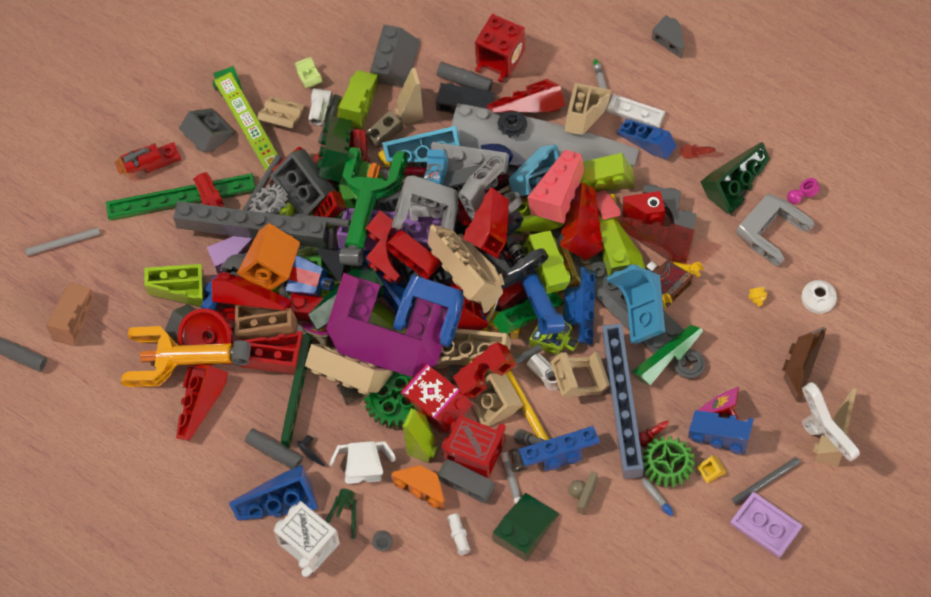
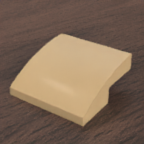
(281, 112)

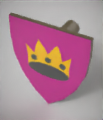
(320, 336)

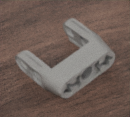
(473, 193)
(428, 195)
(762, 217)

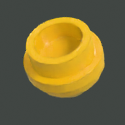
(757, 295)

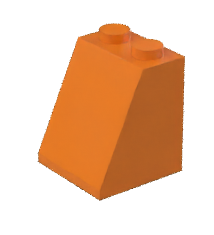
(269, 258)

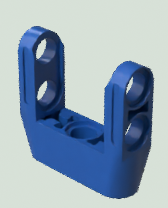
(435, 293)

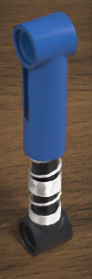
(548, 320)

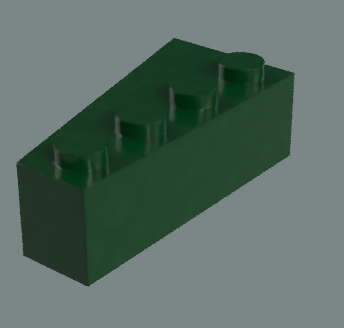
(335, 148)

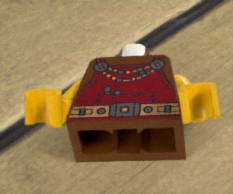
(674, 278)

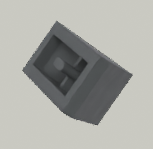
(175, 320)

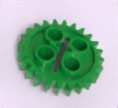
(399, 412)

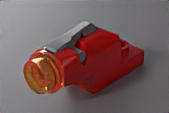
(147, 158)

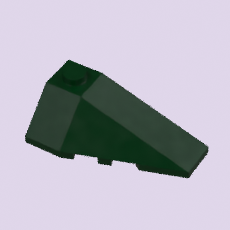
(321, 313)

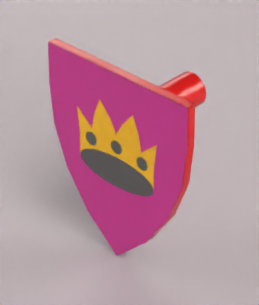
(723, 403)

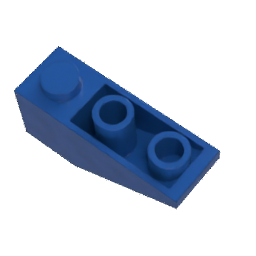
(649, 138)

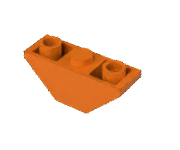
(421, 484)

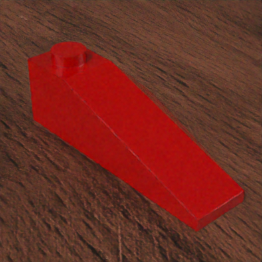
(538, 97)
(239, 291)
(203, 388)

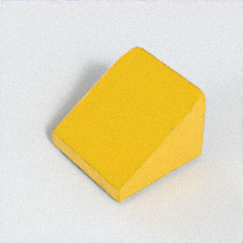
(711, 469)

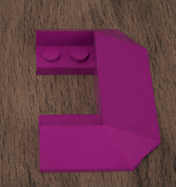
(380, 345)

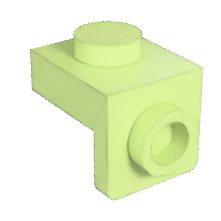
(307, 72)

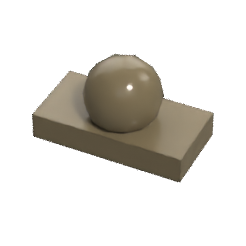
(583, 491)

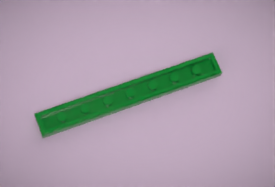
(168, 198)

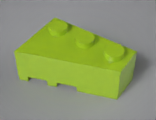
(358, 98)
(176, 283)

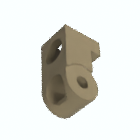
(384, 129)

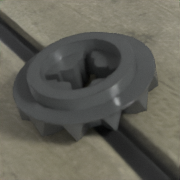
(693, 357)

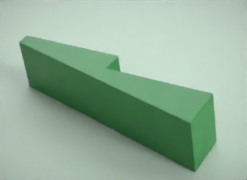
(520, 315)
(675, 348)

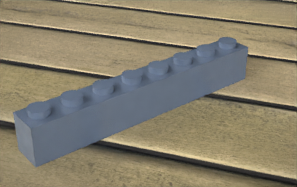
(622, 401)

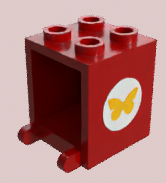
(499, 46)

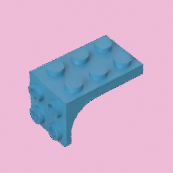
(643, 301)

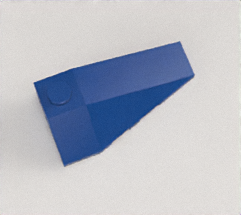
(276, 496)

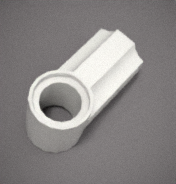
(320, 102)
(543, 370)

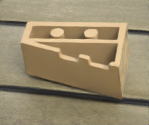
(586, 107)

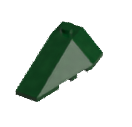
(732, 180)

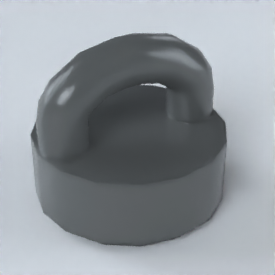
(382, 540)

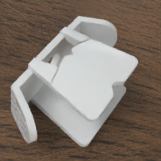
(363, 461)

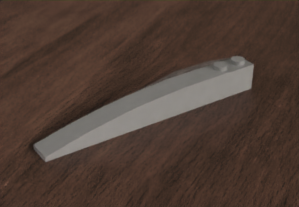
(480, 127)

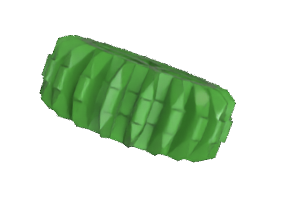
(652, 466)

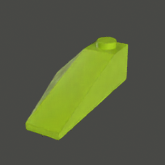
(617, 247)
(419, 437)

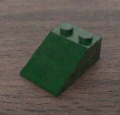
(524, 526)

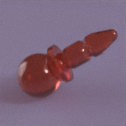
(688, 151)

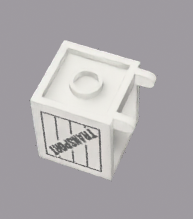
(306, 537)

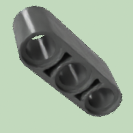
(466, 481)

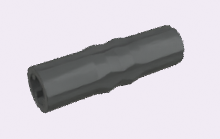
(464, 77)
(22, 355)
(273, 449)

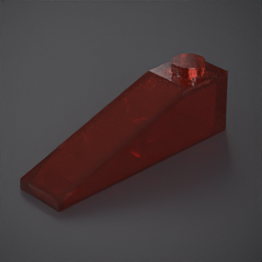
(670, 242)

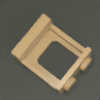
(566, 380)

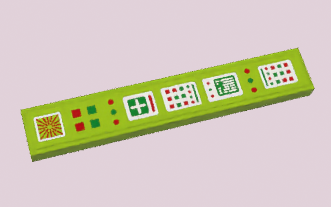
(246, 119)

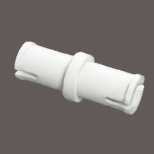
(458, 534)

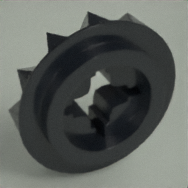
(512, 117)

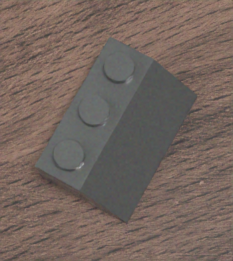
(394, 56)
(301, 182)

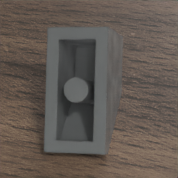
(669, 35)

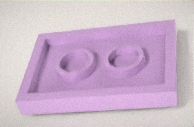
(766, 525)

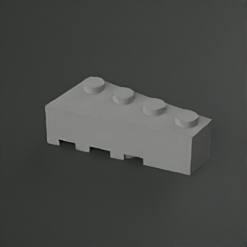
(464, 157)

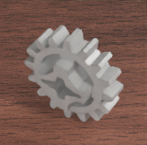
(269, 200)

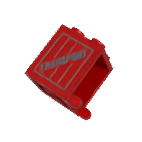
(474, 445)

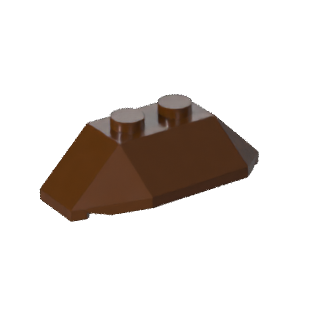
(802, 361)

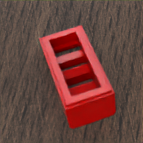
(334, 202)

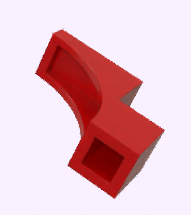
(381, 229)

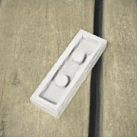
(635, 111)

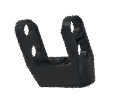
(516, 273)

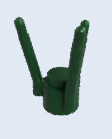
(344, 501)

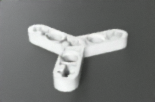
(821, 422)

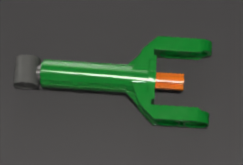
(367, 190)

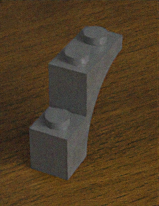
(671, 202)

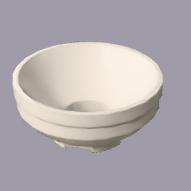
(818, 304)

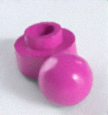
(808, 188)

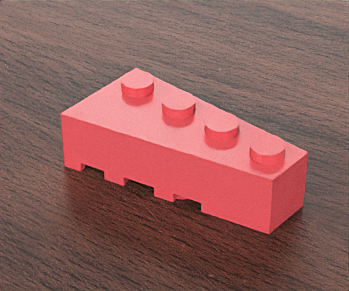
(557, 188)

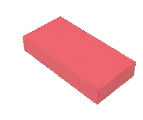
(606, 206)

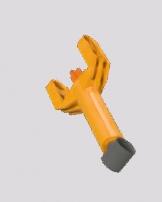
(170, 354)

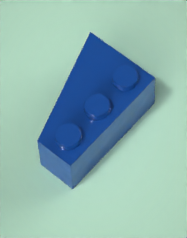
(720, 432)

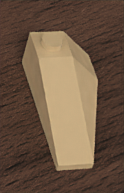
(409, 100)

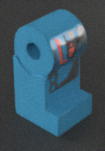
(436, 166)

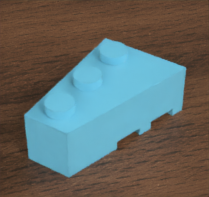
(533, 170)

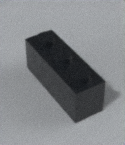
(450, 95)

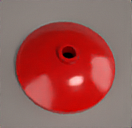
(197, 325)

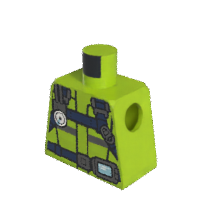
(554, 342)

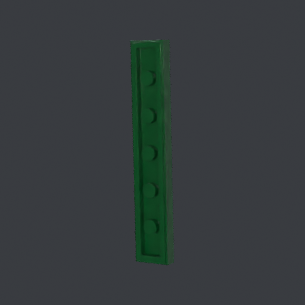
(296, 391)

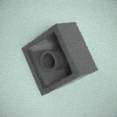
(206, 129)

